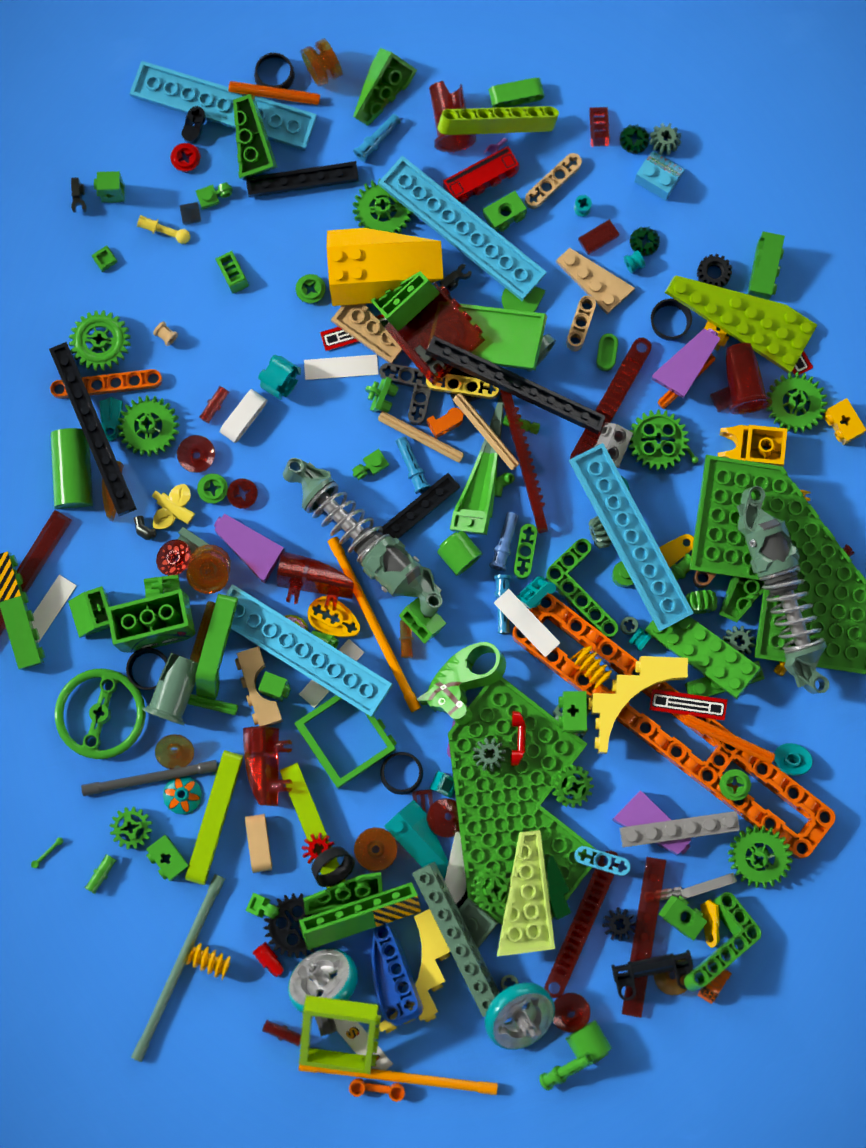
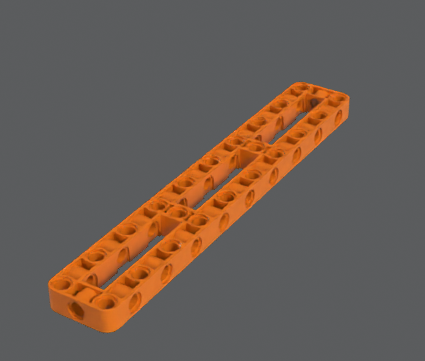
(660, 741)

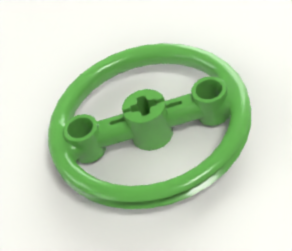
(94, 752)

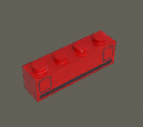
(482, 175)

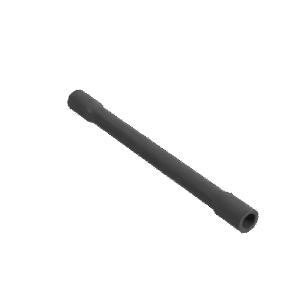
(99, 787)

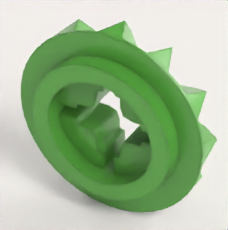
(309, 280)
(204, 484)
(741, 778)

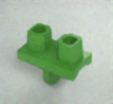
(385, 387)
(161, 585)

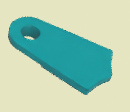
(109, 413)

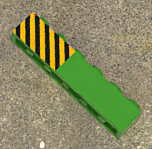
(17, 616)
(360, 915)

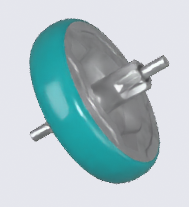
(319, 967)
(526, 1023)

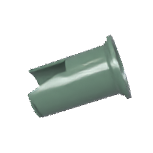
(173, 689)

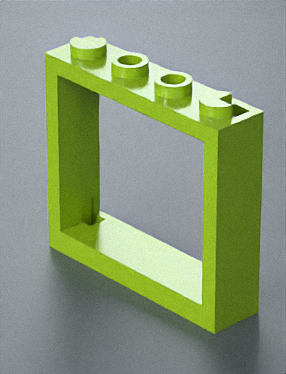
(344, 1011)

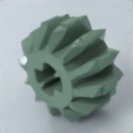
(658, 136)
(598, 533)
(744, 638)
(489, 747)

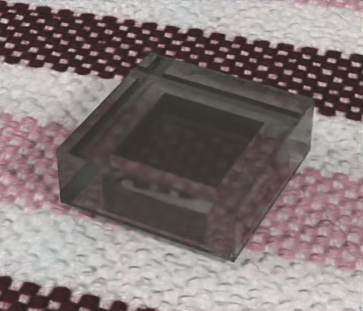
(190, 213)

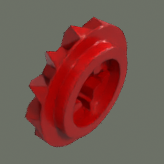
(187, 149)

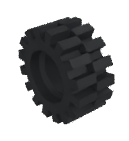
(720, 263)

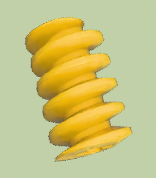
(592, 666)
(209, 961)

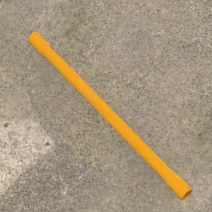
(409, 695)
(480, 1087)

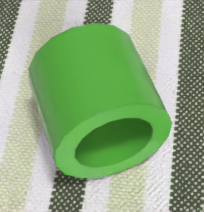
(459, 552)
(590, 1040)

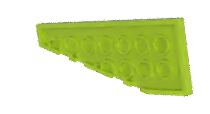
(769, 326)

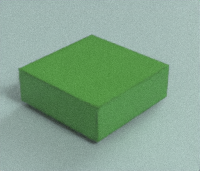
(104, 258)

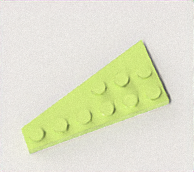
(527, 911)

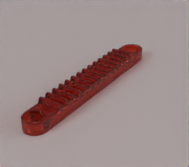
(615, 393)
(524, 460)
(580, 927)

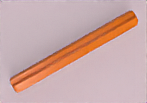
(273, 92)
(729, 738)

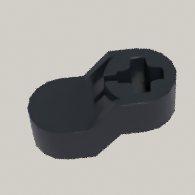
(196, 117)

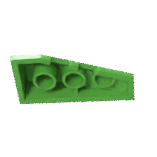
(383, 82)
(739, 597)

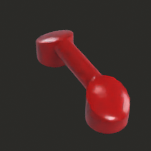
(518, 721)

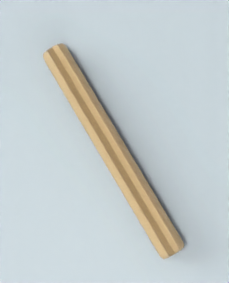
(486, 431)
(420, 436)

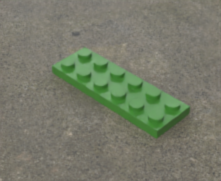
(707, 654)

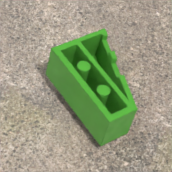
(765, 265)
(407, 300)

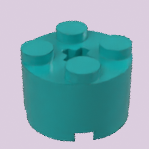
(279, 377)

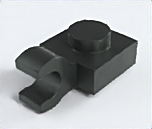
(77, 191)
(451, 281)
(432, 364)

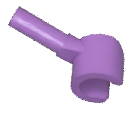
(494, 148)

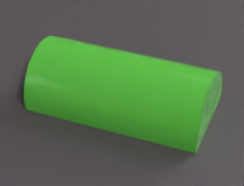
(71, 469)

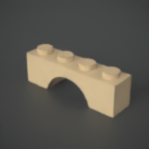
(252, 664)

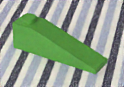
(344, 893)

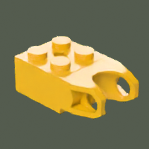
(750, 444)

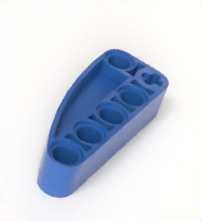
(387, 984)

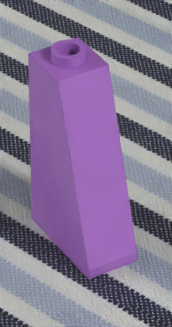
(684, 367)
(251, 547)
(643, 811)

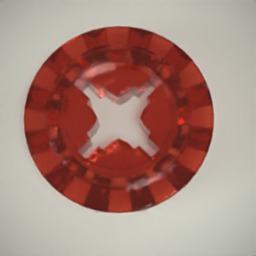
(246, 485)

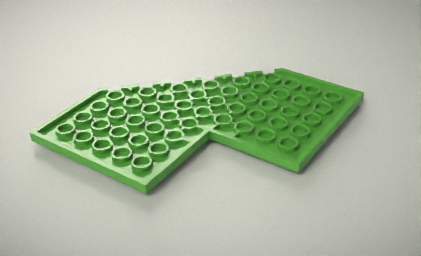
(829, 575)
(509, 799)

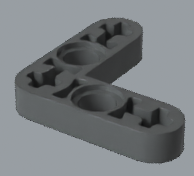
(418, 388)

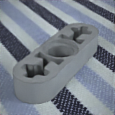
(708, 885)

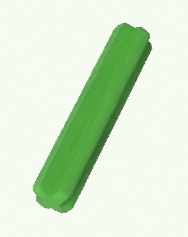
(213, 704)

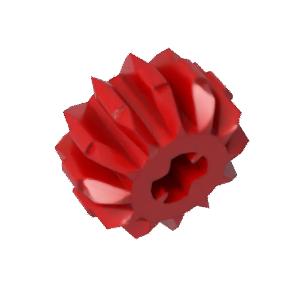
(312, 846)

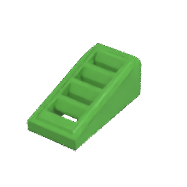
(237, 282)

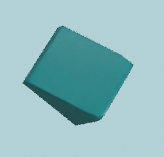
(443, 784)

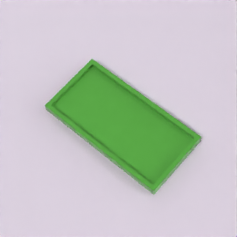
(510, 335)

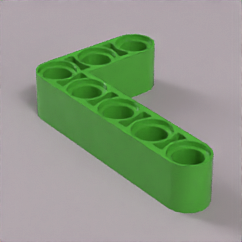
(578, 591)
(214, 646)
(728, 950)

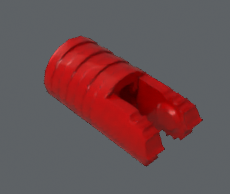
(268, 959)

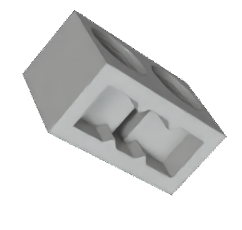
(615, 440)

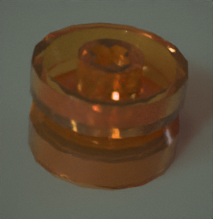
(321, 62)
(208, 569)
(366, 842)

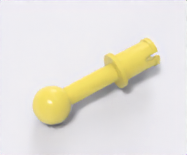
(182, 235)

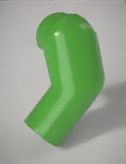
(502, 481)

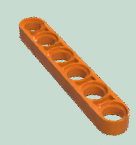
(106, 383)

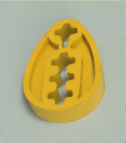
(325, 626)

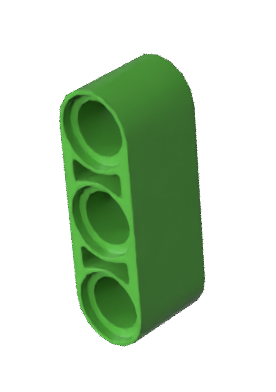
(516, 93)

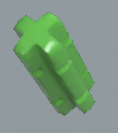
(532, 427)

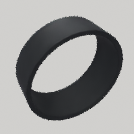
(285, 85)
(671, 302)
(134, 656)
(406, 791)
(339, 874)

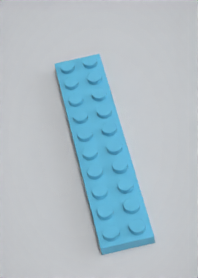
(183, 91)
(462, 228)
(631, 537)
(308, 653)

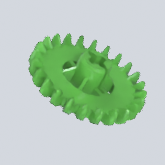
(364, 210)
(81, 336)
(801, 386)
(148, 408)
(771, 871)

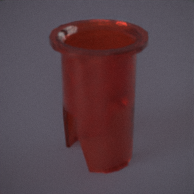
(442, 100)
(745, 380)

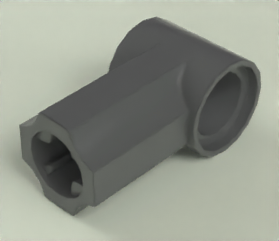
(325, 1025)

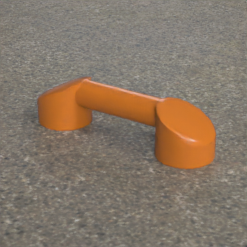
(395, 1091)

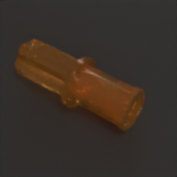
(406, 640)

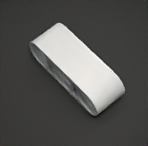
(243, 416)

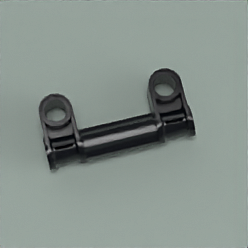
(650, 967)

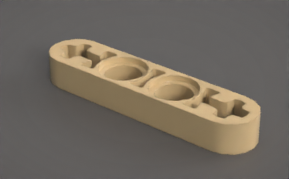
(551, 179)

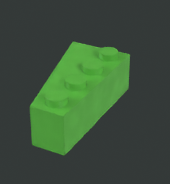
(251, 138)

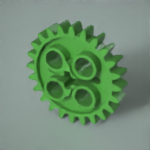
(657, 424)

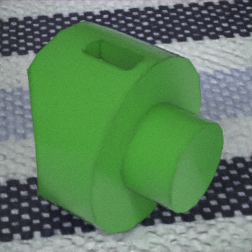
(620, 576)

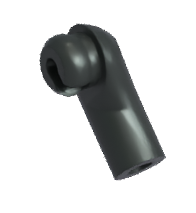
(142, 530)

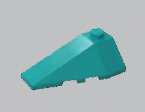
(417, 838)

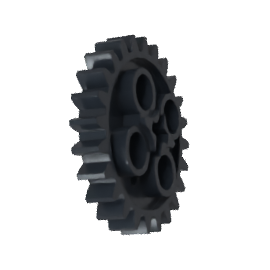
(280, 936)

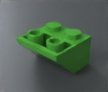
(90, 611)

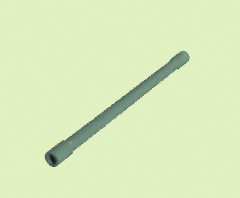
(143, 1044)

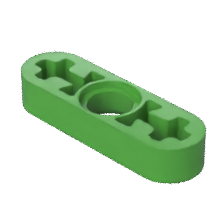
(522, 536)

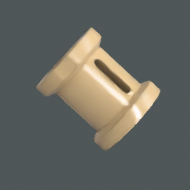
(165, 333)

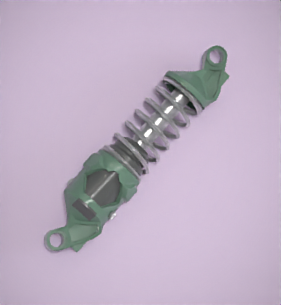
(378, 554)
(778, 566)

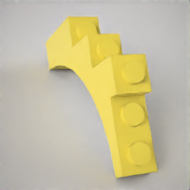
(651, 672)
(429, 975)

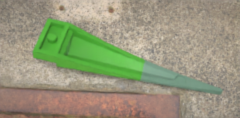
(477, 499)

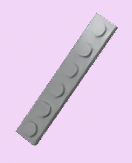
(679, 829)

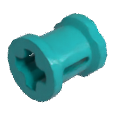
(582, 199)

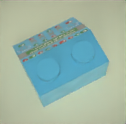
(659, 175)

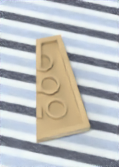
(594, 280)
(368, 330)

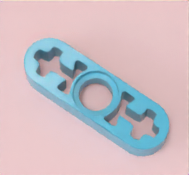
(614, 869)

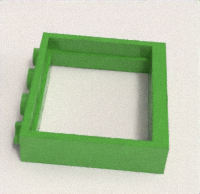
(377, 724)

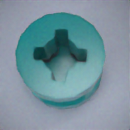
(634, 261)
(640, 639)

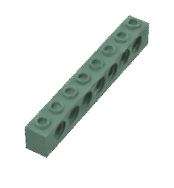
(456, 935)

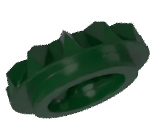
(626, 141)
(636, 243)

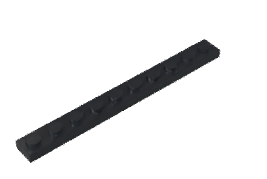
(515, 384)
(92, 429)

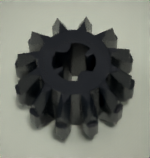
(625, 921)

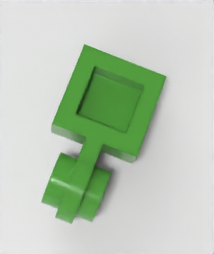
(209, 197)
(374, 462)
(260, 906)

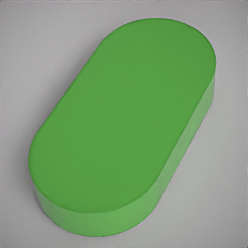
(607, 352)

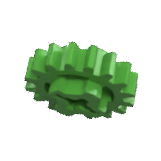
(579, 789)
(127, 815)
(498, 896)

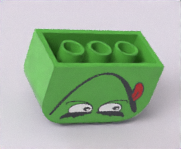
(151, 621)

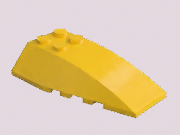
(372, 261)

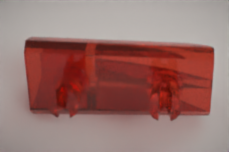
(312, 576)
(261, 763)

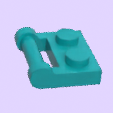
(532, 596)

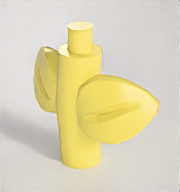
(172, 507)

